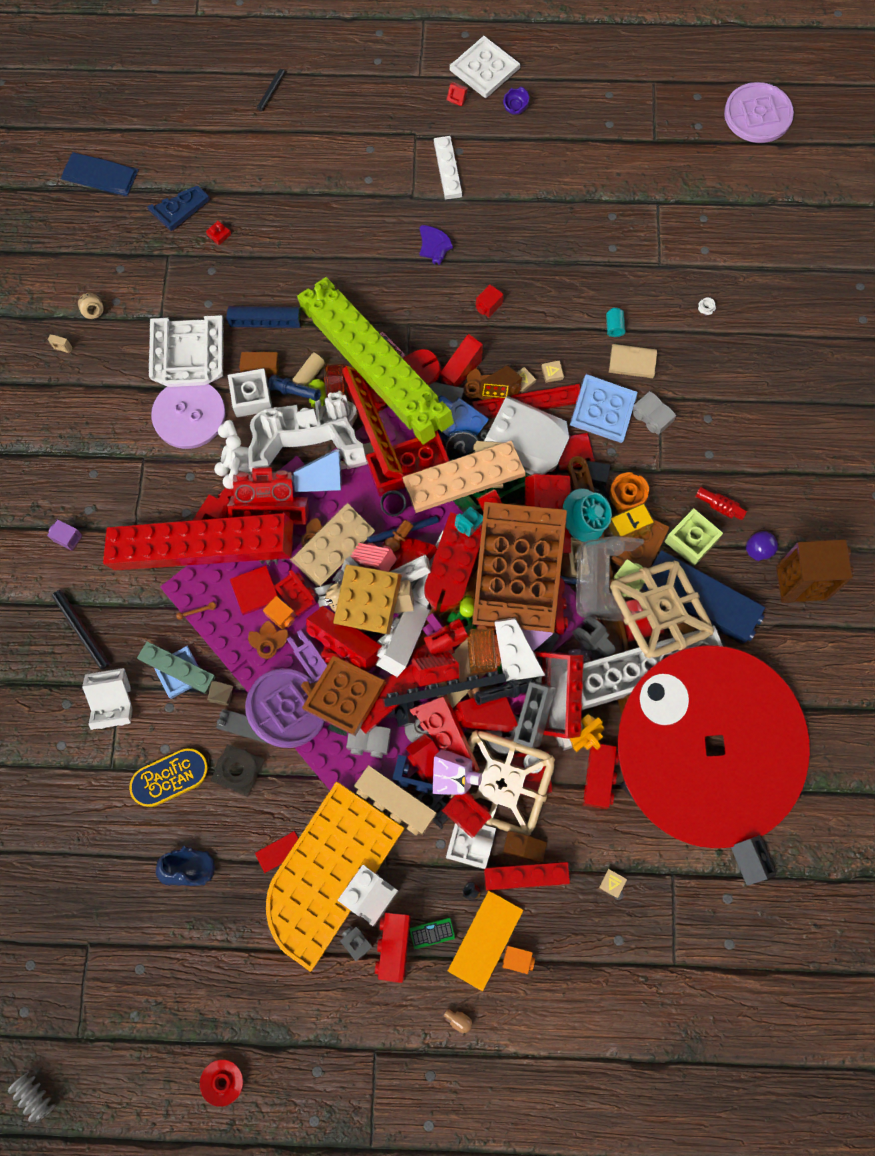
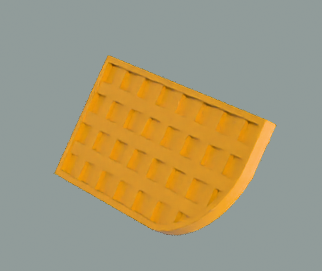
(324, 860)

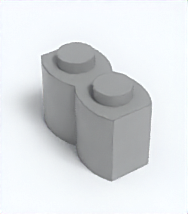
(653, 413)
(374, 742)

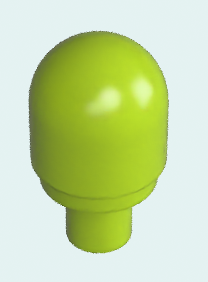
(467, 606)

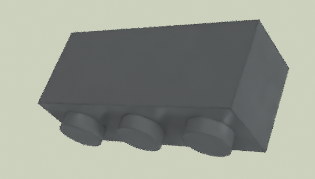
(534, 714)

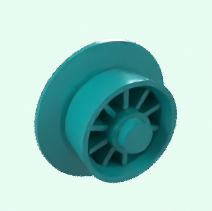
(586, 514)

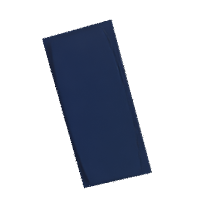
(99, 174)

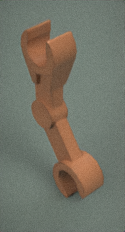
(471, 693)

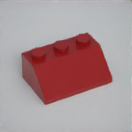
(393, 947)

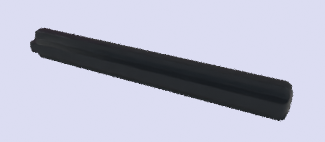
(80, 629)

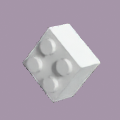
(249, 392)

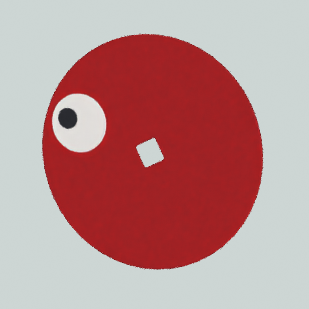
(664, 748)

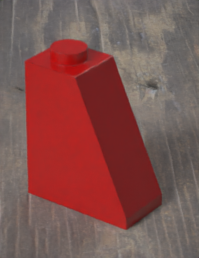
(462, 362)
(489, 716)

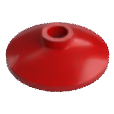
(211, 1088)

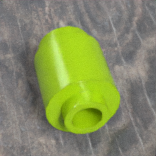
(318, 384)

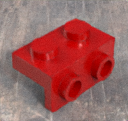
(295, 593)

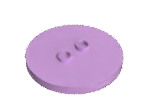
(758, 112)
(188, 415)

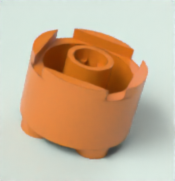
(635, 487)

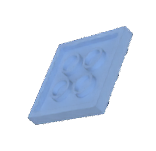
(603, 408)

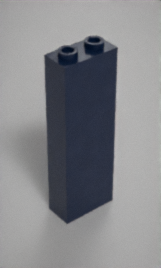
(726, 608)

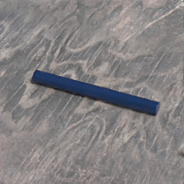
(416, 525)

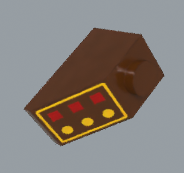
(501, 384)

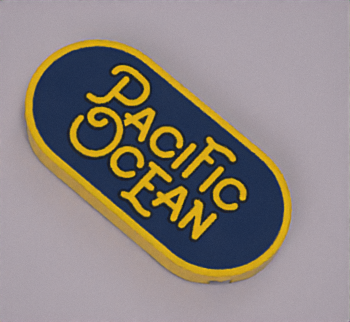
(168, 777)

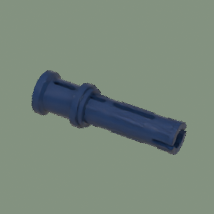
(287, 386)

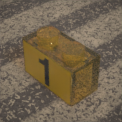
(632, 522)

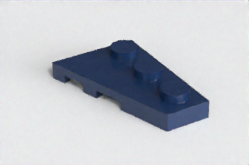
(178, 209)

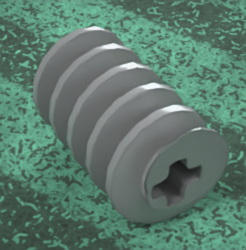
(30, 1098)

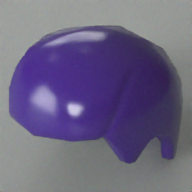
(516, 100)
(762, 545)

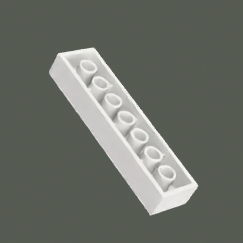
(618, 674)

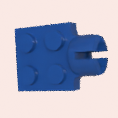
(464, 416)

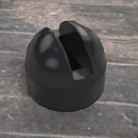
(471, 891)

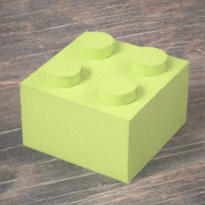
(693, 537)

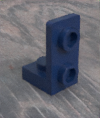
(402, 768)

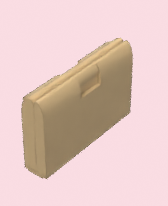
(632, 361)

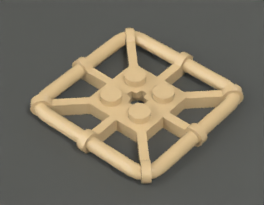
(659, 619)
(514, 778)

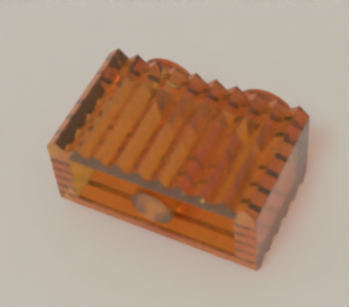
(482, 650)

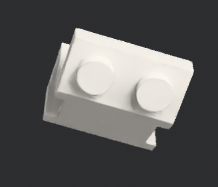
(108, 698)
(368, 895)

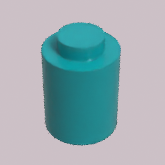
(615, 322)

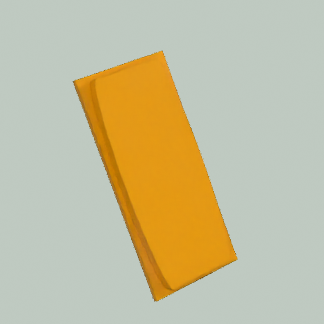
(485, 940)

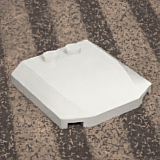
(186, 351)
(534, 433)

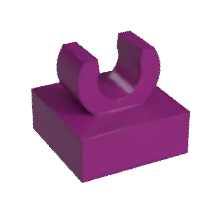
(435, 624)

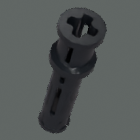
(511, 688)

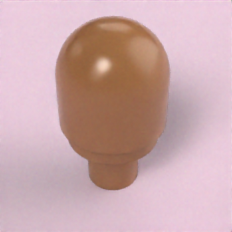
(459, 1021)

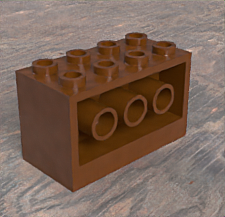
(814, 571)

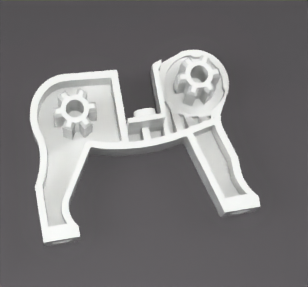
(294, 428)

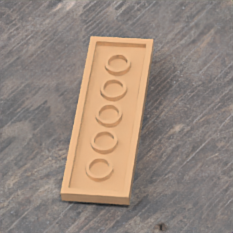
(463, 476)

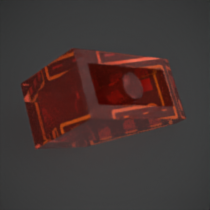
(334, 379)

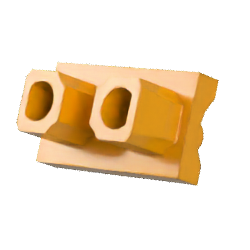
(589, 735)

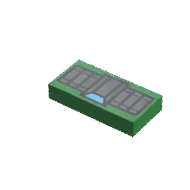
(432, 933)

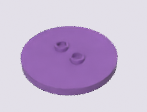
(277, 712)

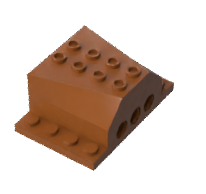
(519, 565)

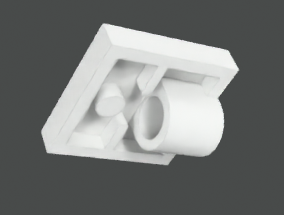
(470, 850)

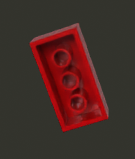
(412, 458)
(549, 492)

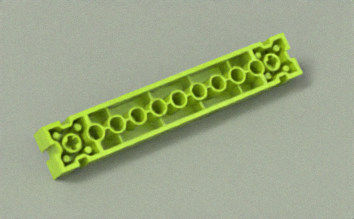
(376, 360)

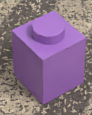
(64, 535)

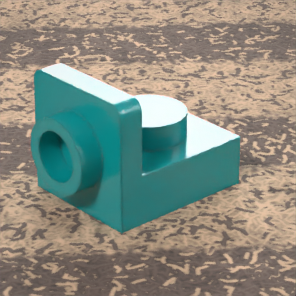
(468, 521)

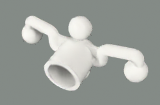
(233, 455)

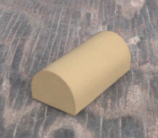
(309, 370)

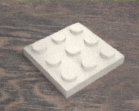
(484, 67)

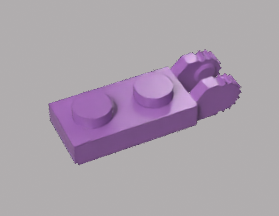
(308, 657)

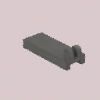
(236, 724)

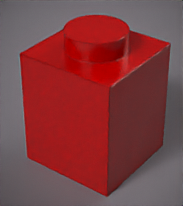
(489, 301)

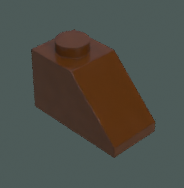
(524, 847)

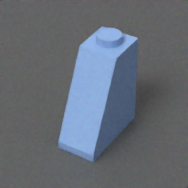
(320, 474)

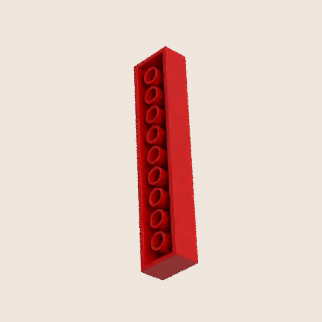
(199, 542)

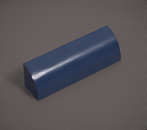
(264, 316)

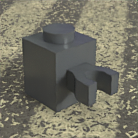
(356, 942)

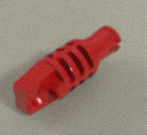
(721, 504)

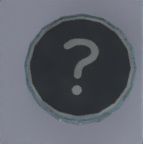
(460, 444)

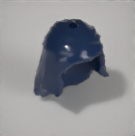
(185, 867)

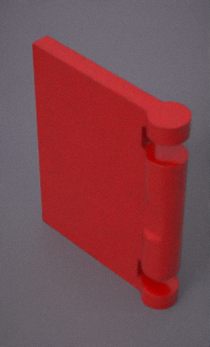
(576, 446)

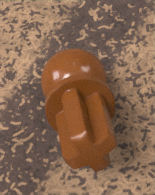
(400, 534)

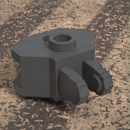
(596, 637)

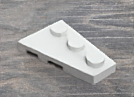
(515, 652)

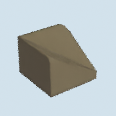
(220, 693)

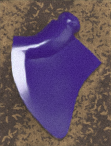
(434, 244)

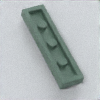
(176, 667)

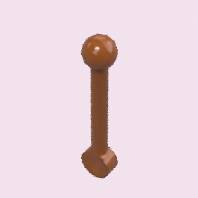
(212, 606)

